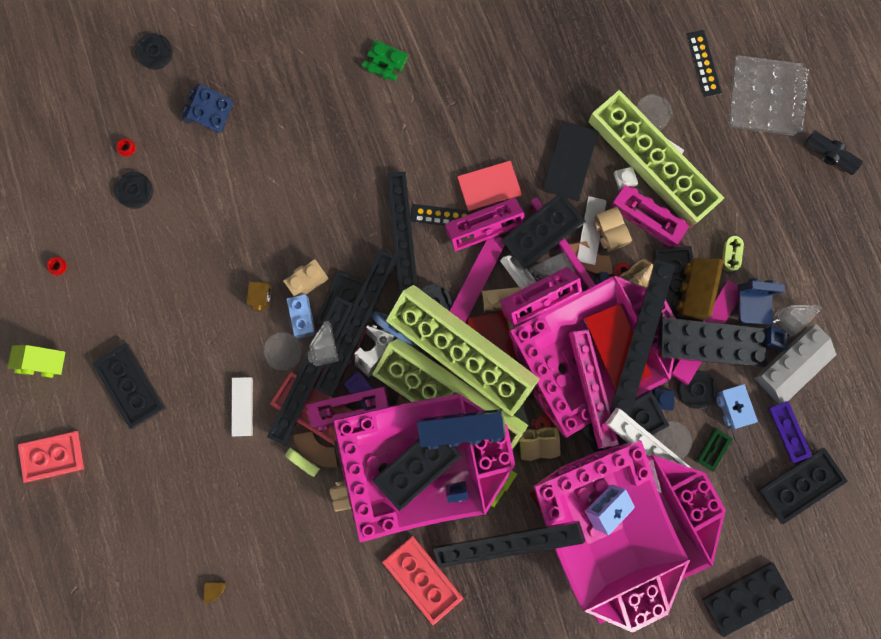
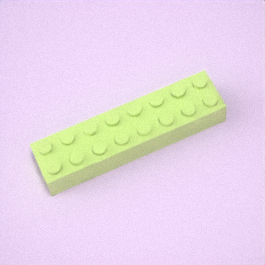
(655, 159)
(462, 349)
(421, 379)

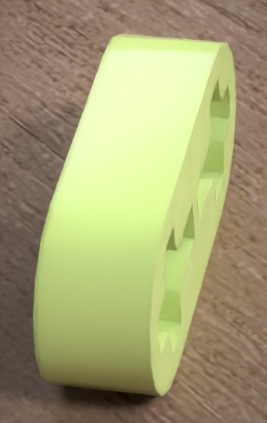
(736, 254)
(302, 462)

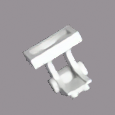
(368, 360)

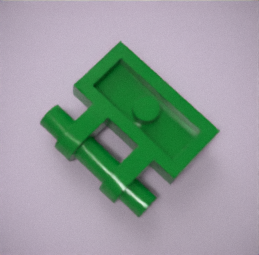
(387, 56)

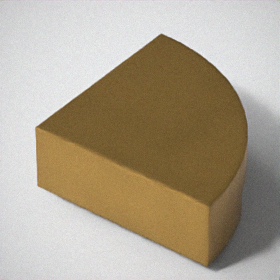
(213, 591)

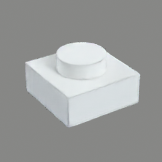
(625, 177)

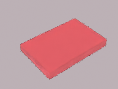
(489, 186)
(50, 456)

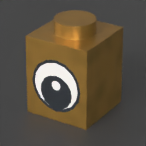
(259, 296)

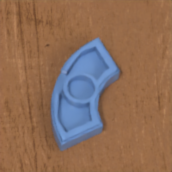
(381, 318)

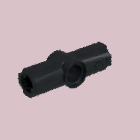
(833, 152)

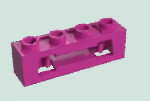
(485, 224)
(669, 235)
(541, 296)
(317, 415)

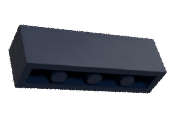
(461, 428)

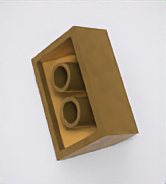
(699, 289)

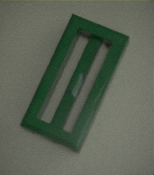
(699, 459)

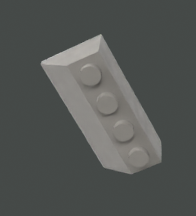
(796, 364)

